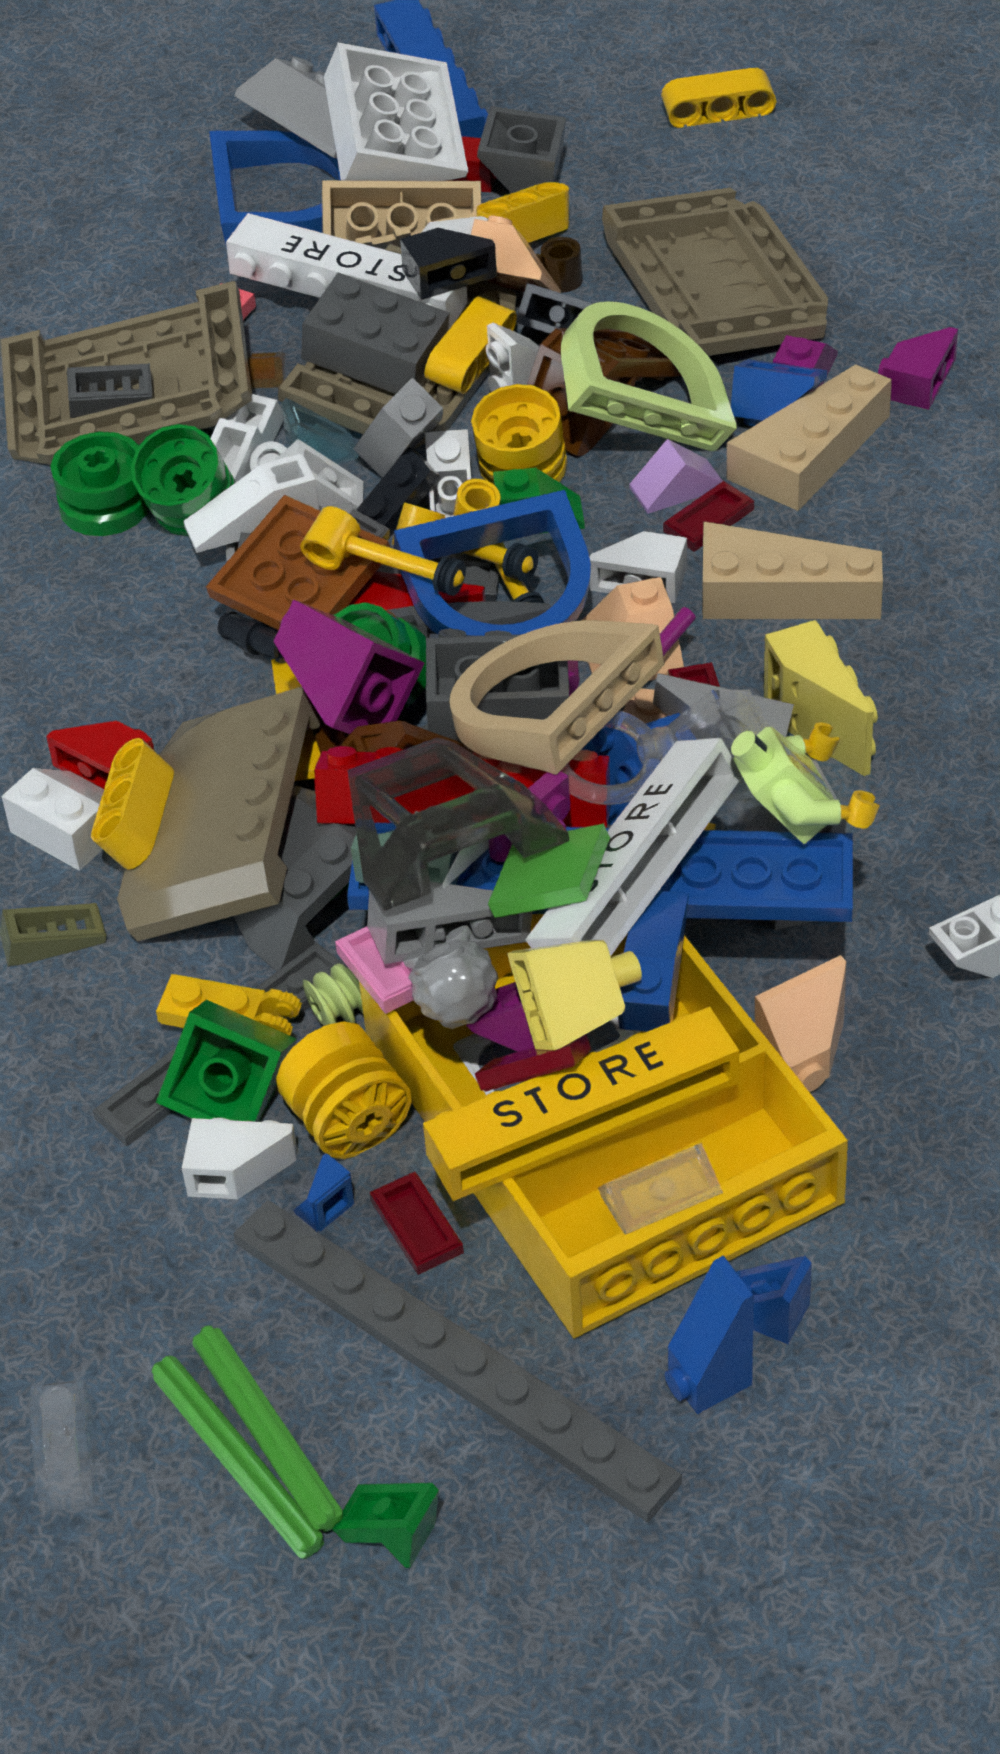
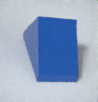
(780, 1296)

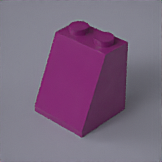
(345, 669)

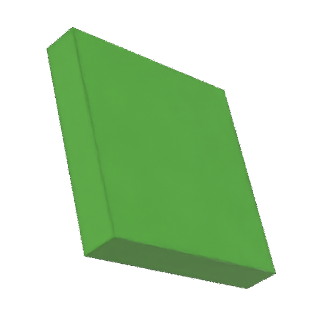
(551, 876)

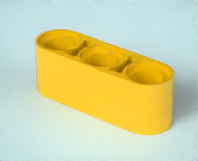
(718, 97)
(533, 211)
(462, 351)
(132, 804)

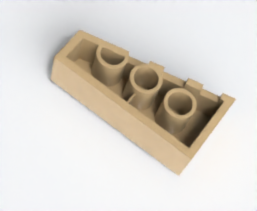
(391, 210)
(811, 438)
(787, 577)

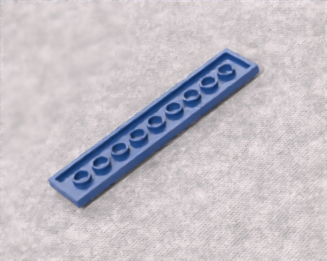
(727, 876)

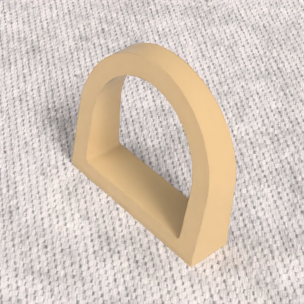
(628, 660)

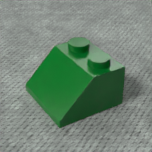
(224, 1066)

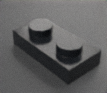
(405, 482)

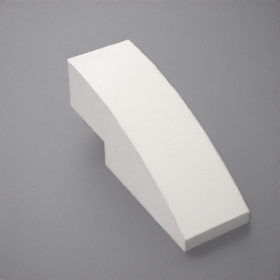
(246, 430)

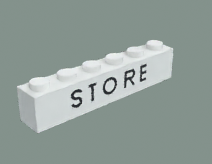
(310, 260)
(646, 844)

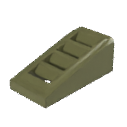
(25, 944)

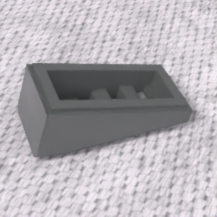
(95, 377)

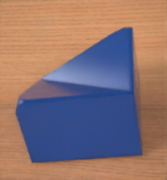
(328, 1196)

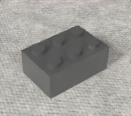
(372, 333)
(525, 694)

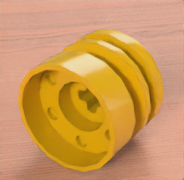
(519, 430)
(343, 1089)

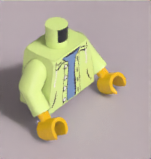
(790, 783)

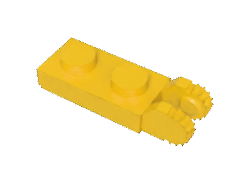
(186, 993)

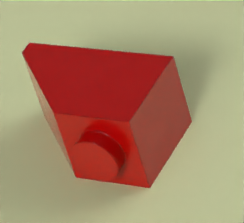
(91, 748)

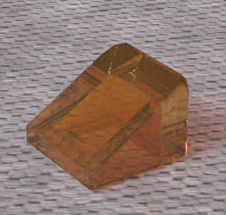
(266, 369)

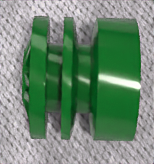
(178, 474)

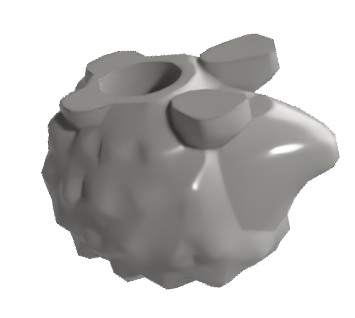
(453, 980)

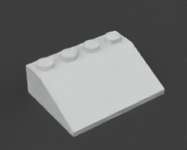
(393, 117)

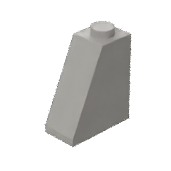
(399, 426)

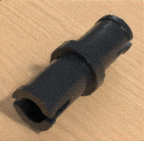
(251, 634)

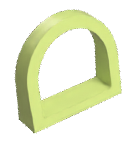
(701, 424)

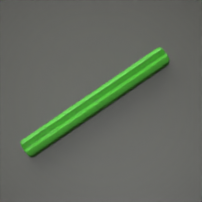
(267, 1429)
(237, 1457)

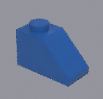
(768, 387)

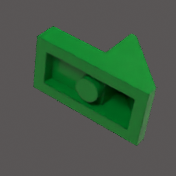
(390, 1515)

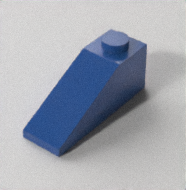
(658, 947)
(714, 1342)

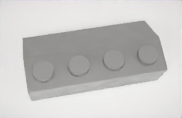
(293, 98)

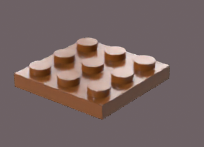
(273, 570)

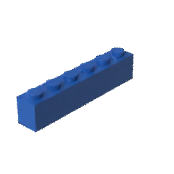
(409, 31)

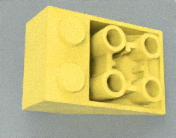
(807, 671)

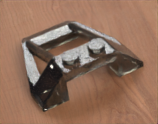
(496, 807)

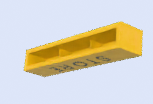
(581, 1103)

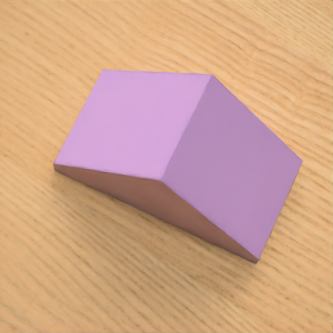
(673, 478)

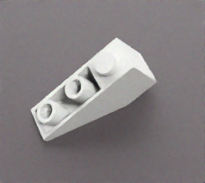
(450, 458)
(250, 500)

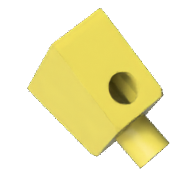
(571, 988)

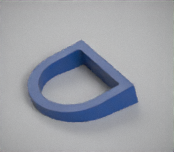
(259, 148)
(492, 526)

